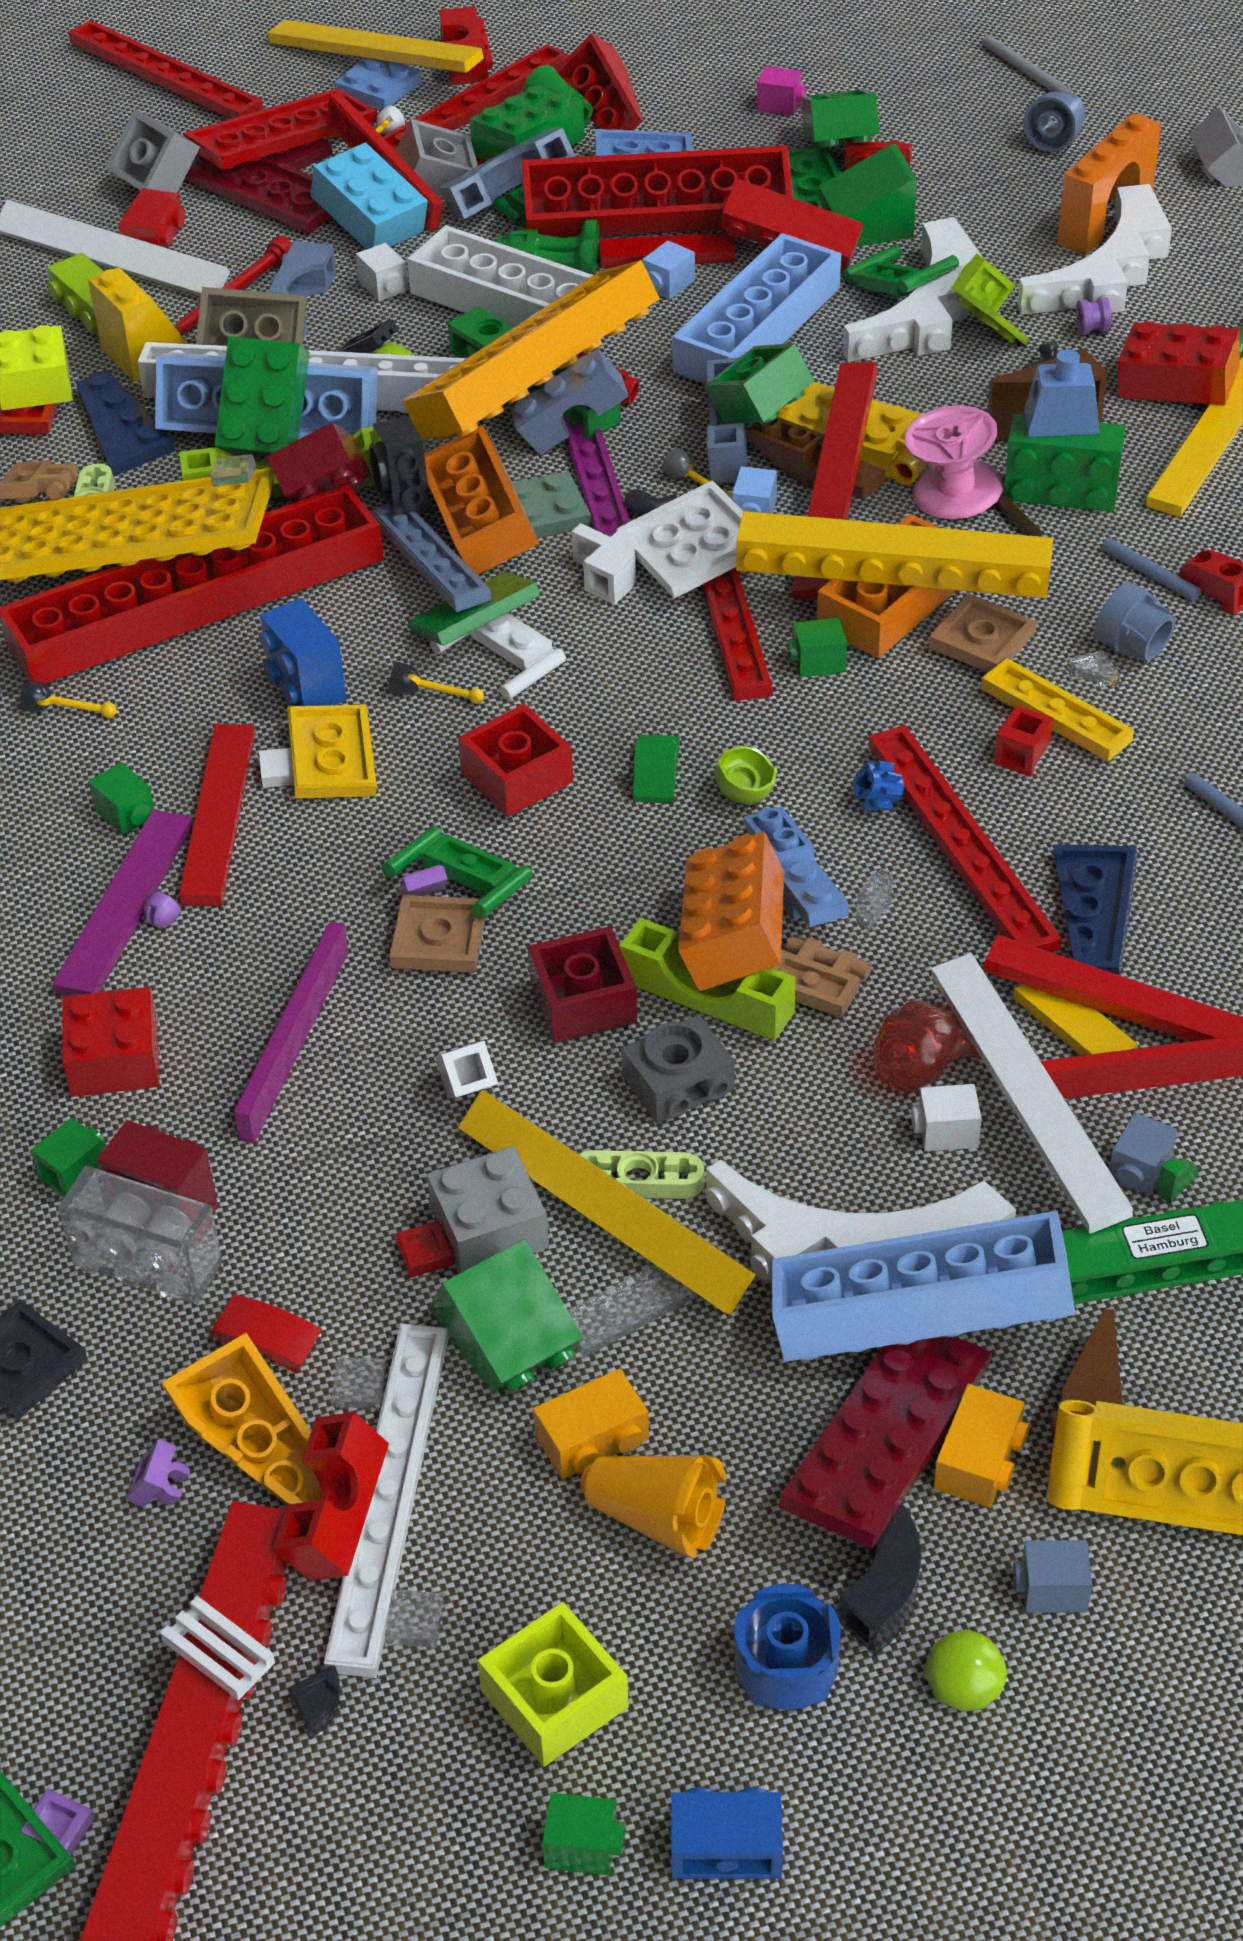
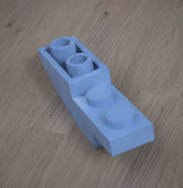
(807, 888)

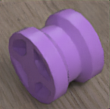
(1093, 316)

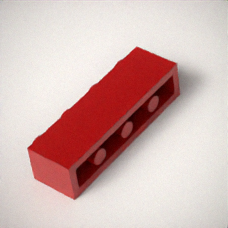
(765, 215)

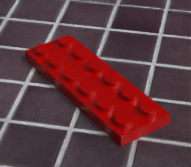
(271, 130)

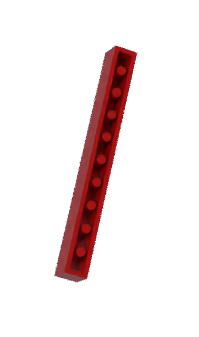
(188, 1744)

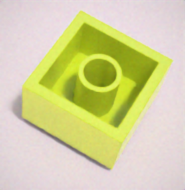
(33, 368)
(553, 1683)

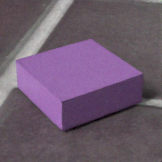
(424, 881)
(63, 1817)

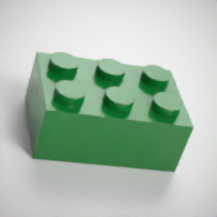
(839, 116)
(522, 118)
(261, 396)
(1064, 469)

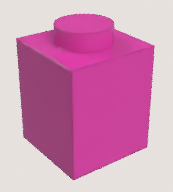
(779, 90)

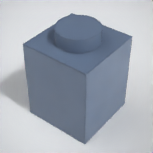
(1141, 1152)
(1054, 1576)

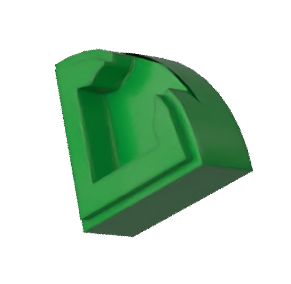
(1175, 1178)

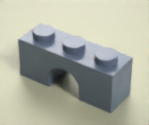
(588, 382)

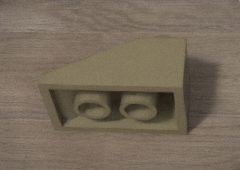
(250, 316)

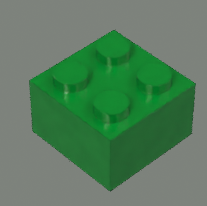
(760, 384)

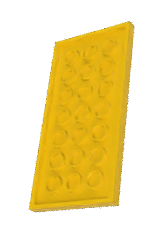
(131, 526)

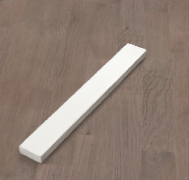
(110, 249)
(1032, 1094)
(404, 1423)

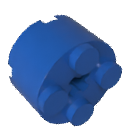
(786, 1647)

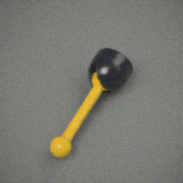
(406, 680)
(38, 697)

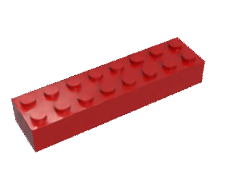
(645, 189)

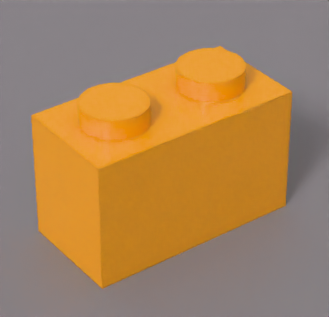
(591, 1423)
(980, 1445)

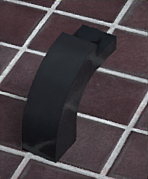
(885, 1596)

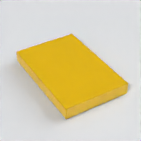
(331, 751)

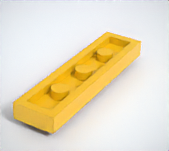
(1071, 715)

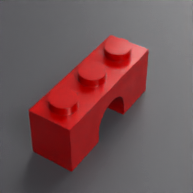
(464, 28)
(324, 1533)

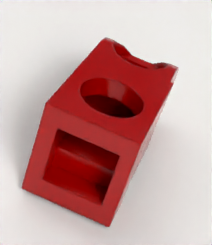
(1217, 577)

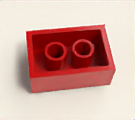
(1179, 363)

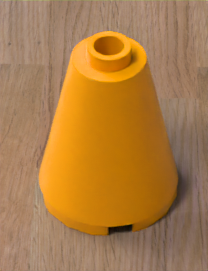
(660, 1497)

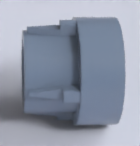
(1043, 131)
(1134, 623)

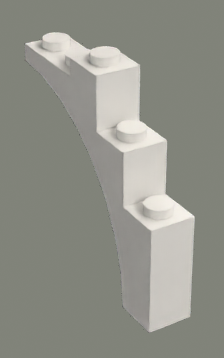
(1121, 262)
(927, 314)
(789, 1228)

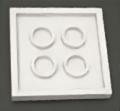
(688, 538)

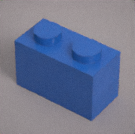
(726, 1834)

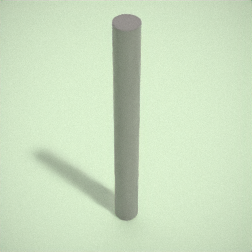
(1023, 65)

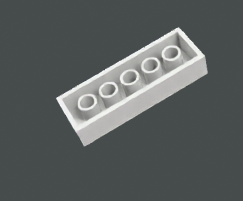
(476, 272)

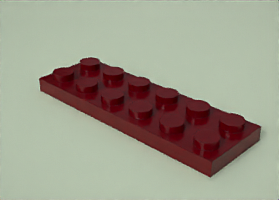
(265, 188)
(883, 1436)

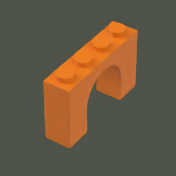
(1119, 160)

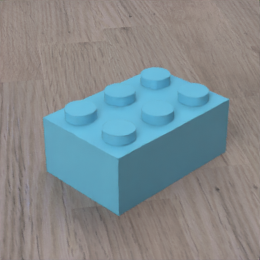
(368, 197)

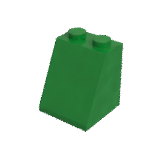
(877, 194)
(507, 1319)

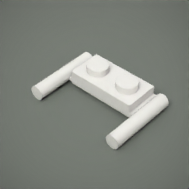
(519, 646)

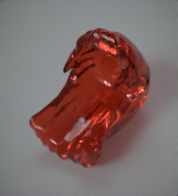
(924, 1043)

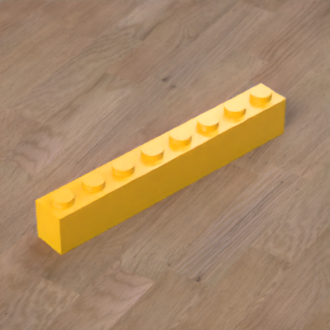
(894, 554)

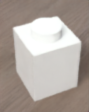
(382, 271)
(466, 1069)
(947, 1117)

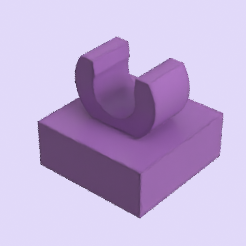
(153, 1475)

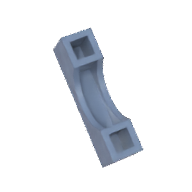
(494, 177)
(305, 271)
(724, 440)

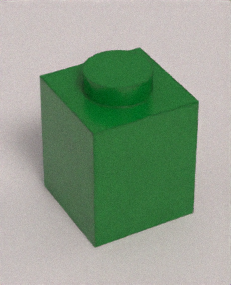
(818, 647)
(121, 798)
(66, 1153)
(582, 1834)

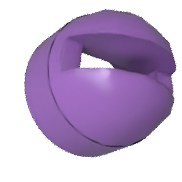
(161, 910)

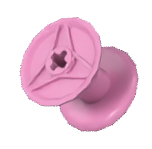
(956, 481)

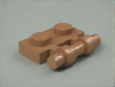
(30, 478)
(823, 976)

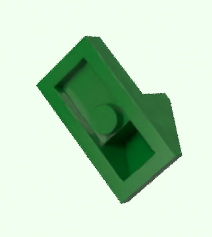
(655, 768)

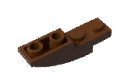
(798, 452)

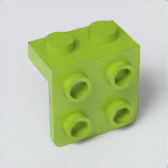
(983, 293)

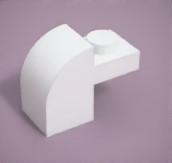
(606, 562)

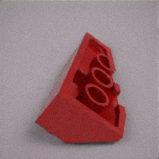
(603, 80)

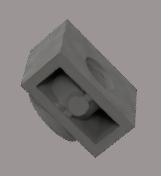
(678, 1068)

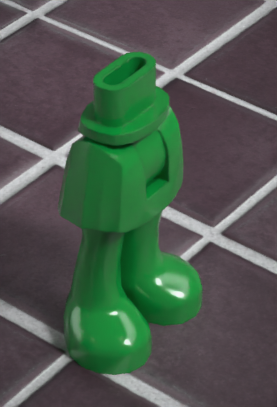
(575, 252)

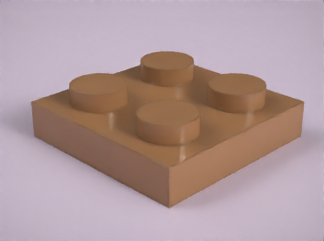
(981, 633)
(437, 934)

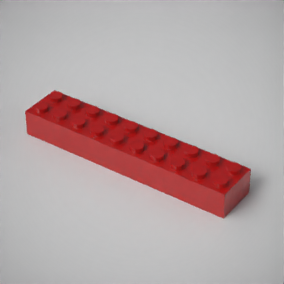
(157, 599)

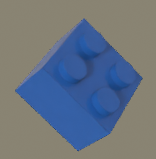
(302, 656)

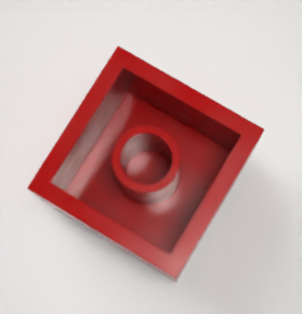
(516, 759)
(110, 1041)

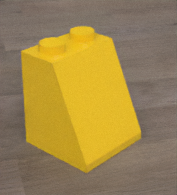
(127, 319)

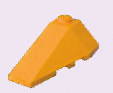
(247, 1417)

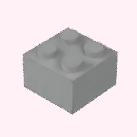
(152, 155)
(487, 1207)

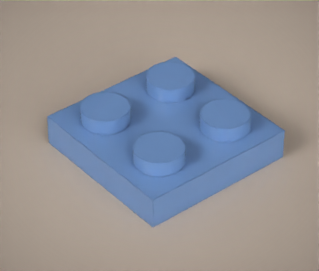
(379, 81)

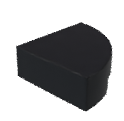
(316, 1700)

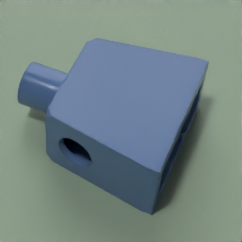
(1062, 398)

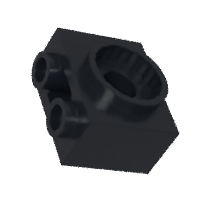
(400, 465)

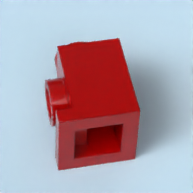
(1023, 740)

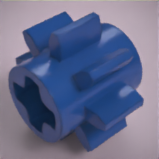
(878, 786)

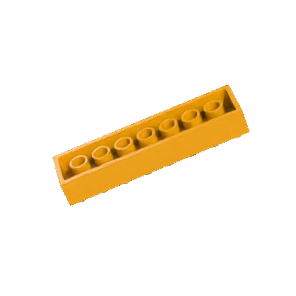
(531, 352)

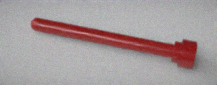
(272, 257)

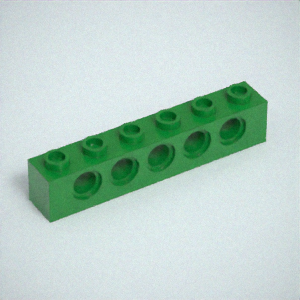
(480, 327)

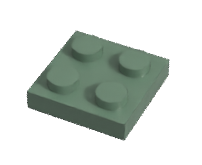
(552, 503)

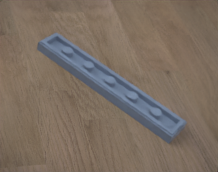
(432, 558)

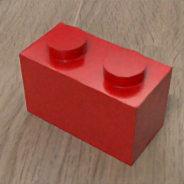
(153, 217)

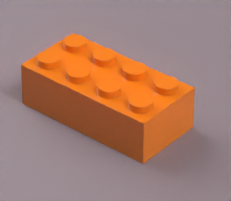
(478, 501)
(878, 613)
(732, 911)

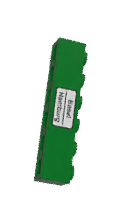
(1156, 1252)

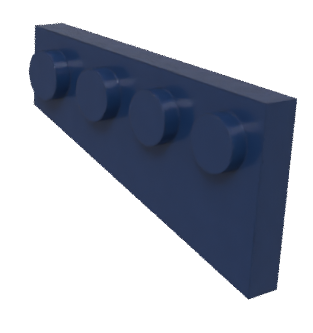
(121, 424)
(1096, 900)

